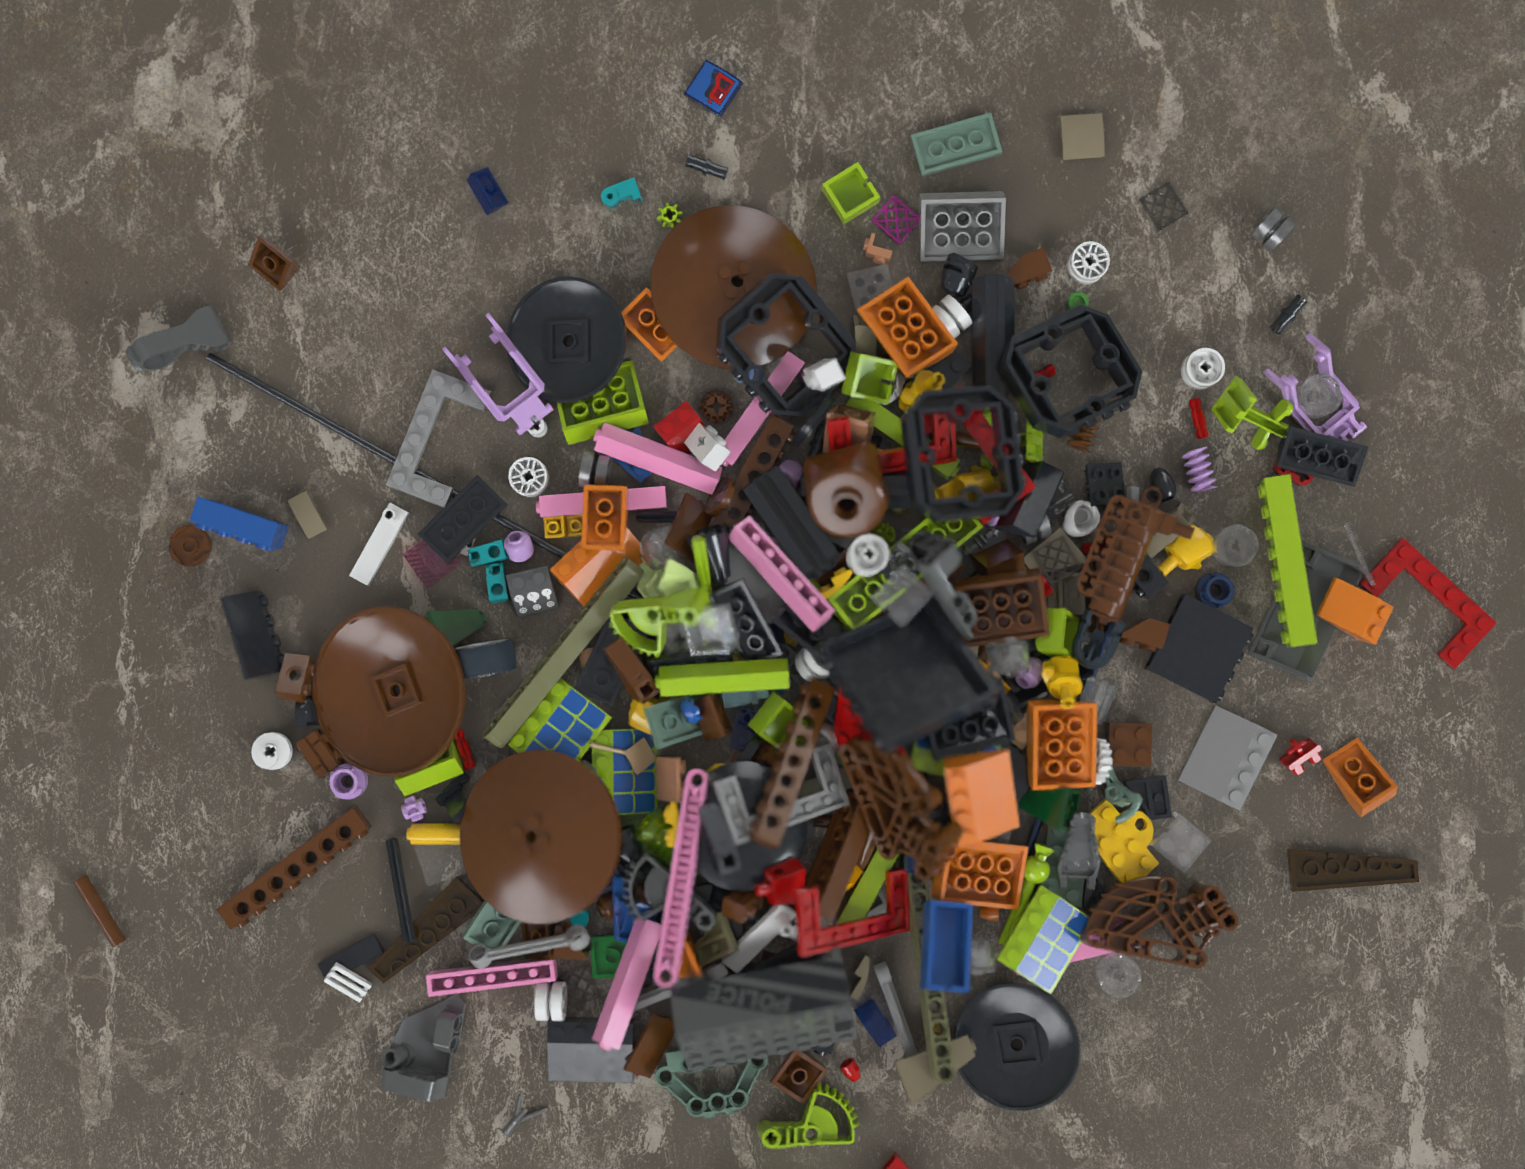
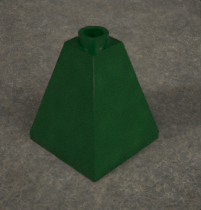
(456, 623)
(1052, 806)

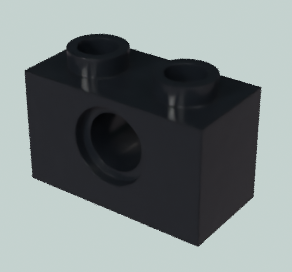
(1154, 582)

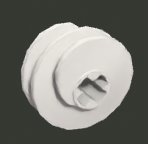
(263, 745)

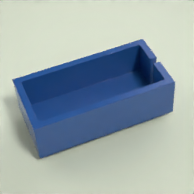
(239, 523)
(946, 946)

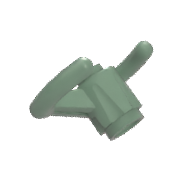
(1120, 796)

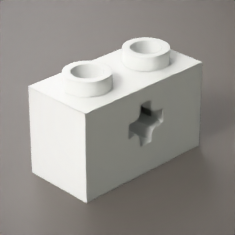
(823, 374)
(707, 446)

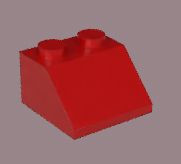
(678, 426)

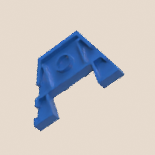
(622, 920)

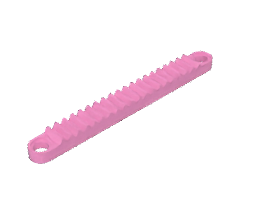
(681, 879)

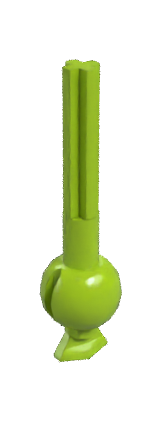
(702, 564)
(1036, 872)

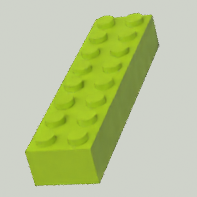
(1288, 561)
(853, 600)

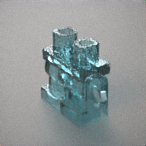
(734, 699)

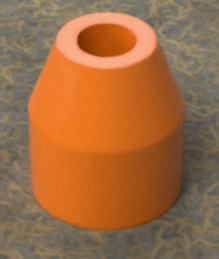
(989, 913)

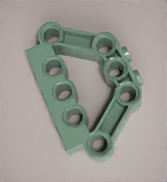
(686, 1093)

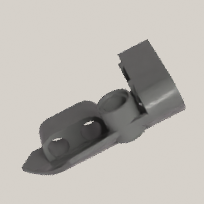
(936, 559)
(424, 1051)

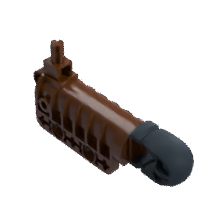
(1119, 569)

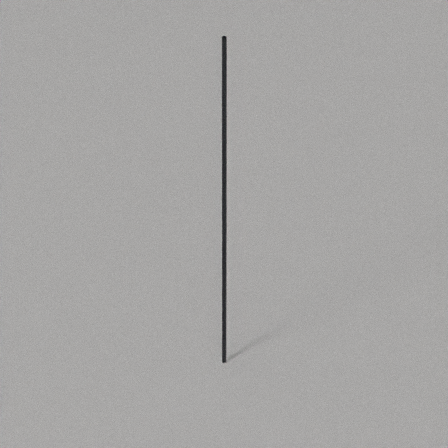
(374, 449)

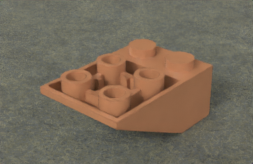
(670, 777)

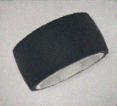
(487, 658)

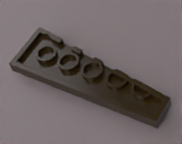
(1337, 870)
(444, 915)

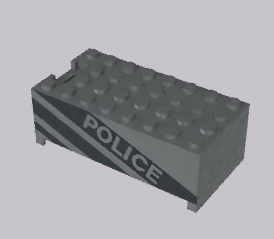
(763, 1013)

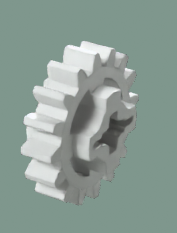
(1103, 760)

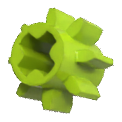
(669, 209)
(885, 532)

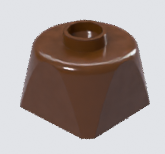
(846, 490)

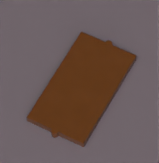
(689, 518)
(651, 1046)

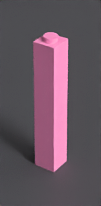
(754, 417)
(656, 458)
(572, 504)
(627, 984)

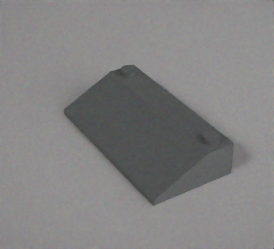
(1304, 660)

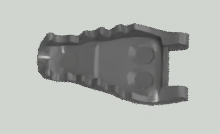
(1080, 852)

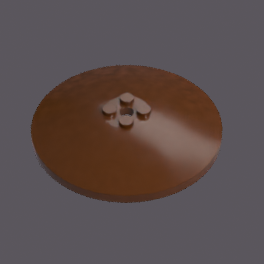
(574, 831)

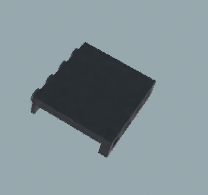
(1200, 648)

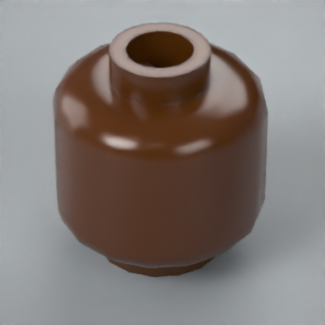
(605, 905)

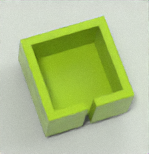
(848, 193)
(865, 376)
(1062, 631)
(773, 719)

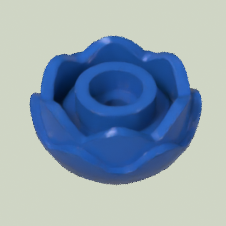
(690, 711)

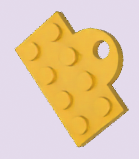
(1122, 844)

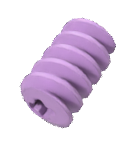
(1199, 470)

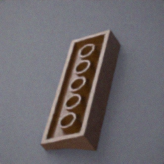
(838, 856)

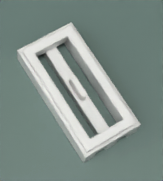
(344, 989)

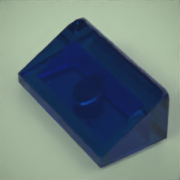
(487, 190)

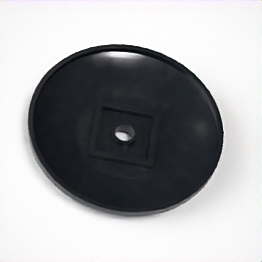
(561, 310)
(752, 855)
(1023, 1076)

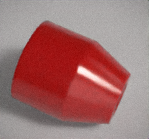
(850, 1069)

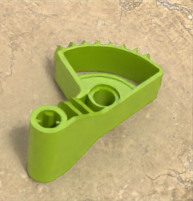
(677, 607)
(793, 1133)

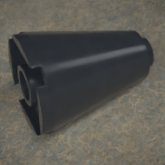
(717, 551)

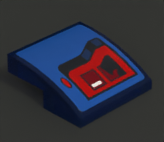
(713, 88)

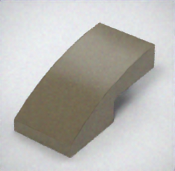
(307, 514)
(861, 970)

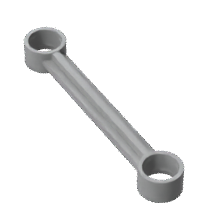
(529, 946)
(711, 972)
(895, 1008)

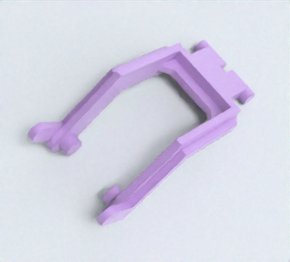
(525, 404)
(1343, 421)

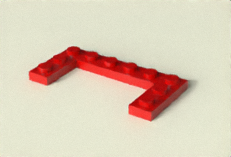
(983, 435)
(894, 459)
(1476, 620)
(816, 940)

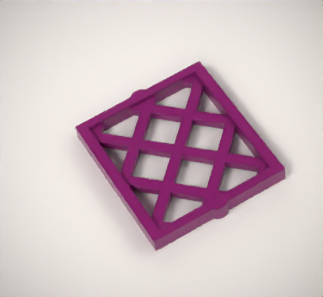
(884, 209)

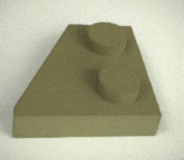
(716, 942)

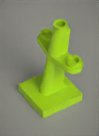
(1237, 404)
(1031, 440)

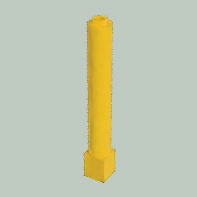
(440, 834)

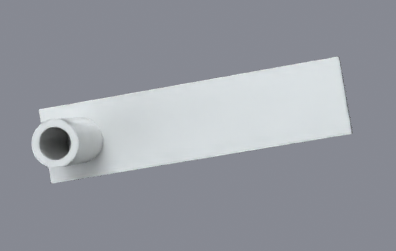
(379, 544)
(775, 921)

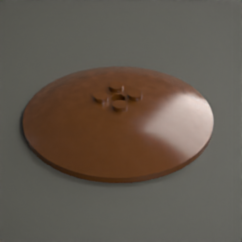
(695, 287)
(357, 696)

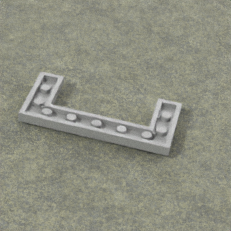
(403, 472)
(828, 799)

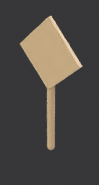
(638, 755)

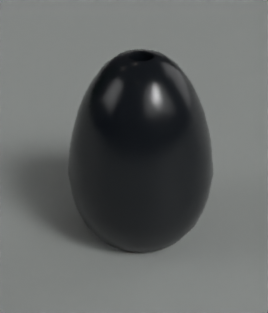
(1163, 480)

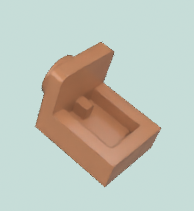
(878, 254)

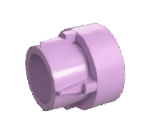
(337, 781)

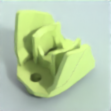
(673, 580)

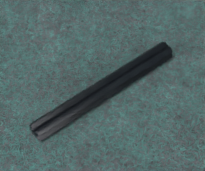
(400, 890)

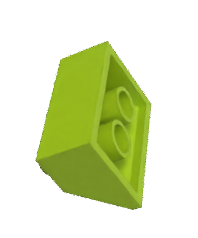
(444, 768)

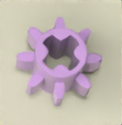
(413, 808)

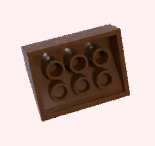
(1006, 606)

